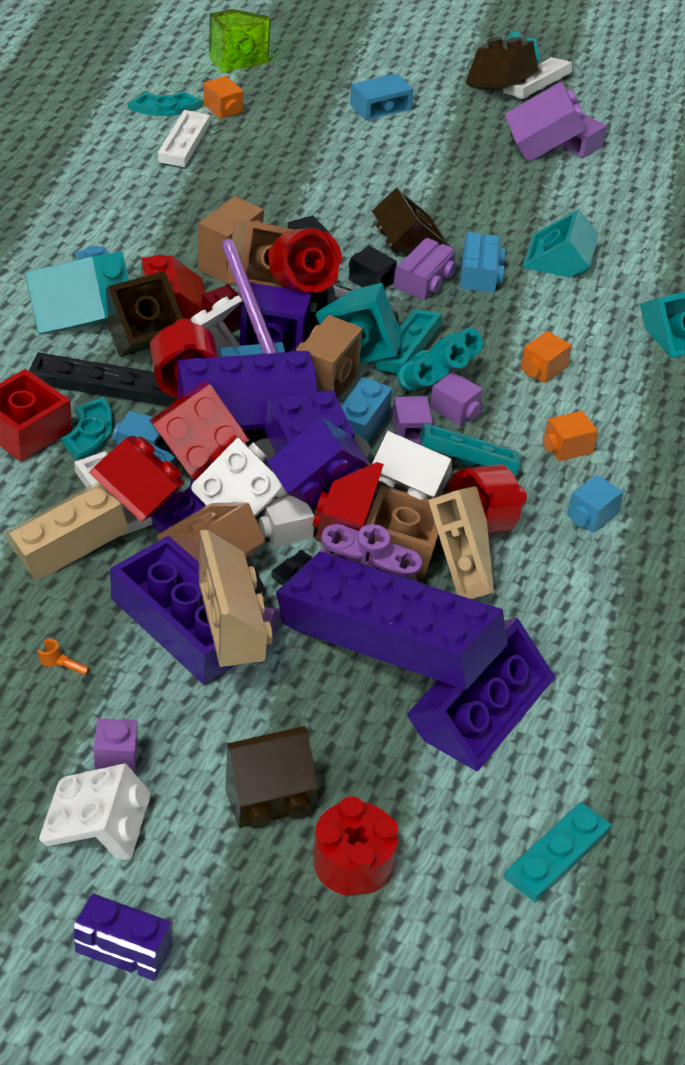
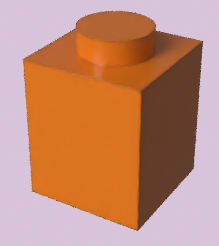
(223, 97)
(545, 357)
(570, 436)

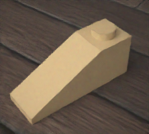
(464, 540)

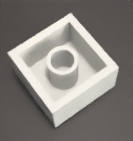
(412, 467)

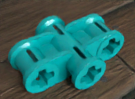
(431, 366)

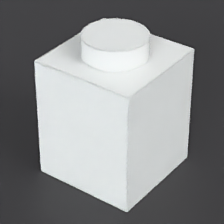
(286, 521)

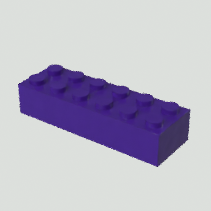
(393, 619)

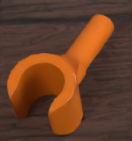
(54, 657)

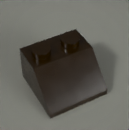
(502, 63)
(405, 223)
(140, 311)
(271, 777)

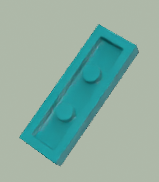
(416, 333)
(468, 449)
(557, 852)

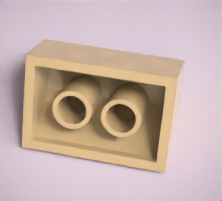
(67, 531)
(231, 602)

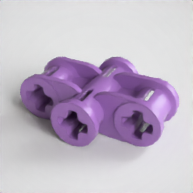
(360, 548)

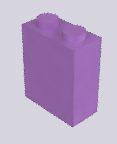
(546, 121)

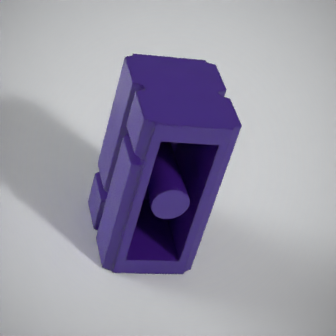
(123, 936)

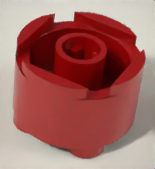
(310, 275)
(177, 343)
(498, 493)
(355, 847)

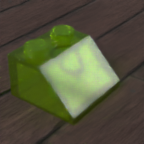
(238, 39)

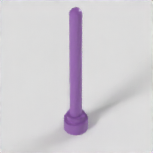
(248, 296)

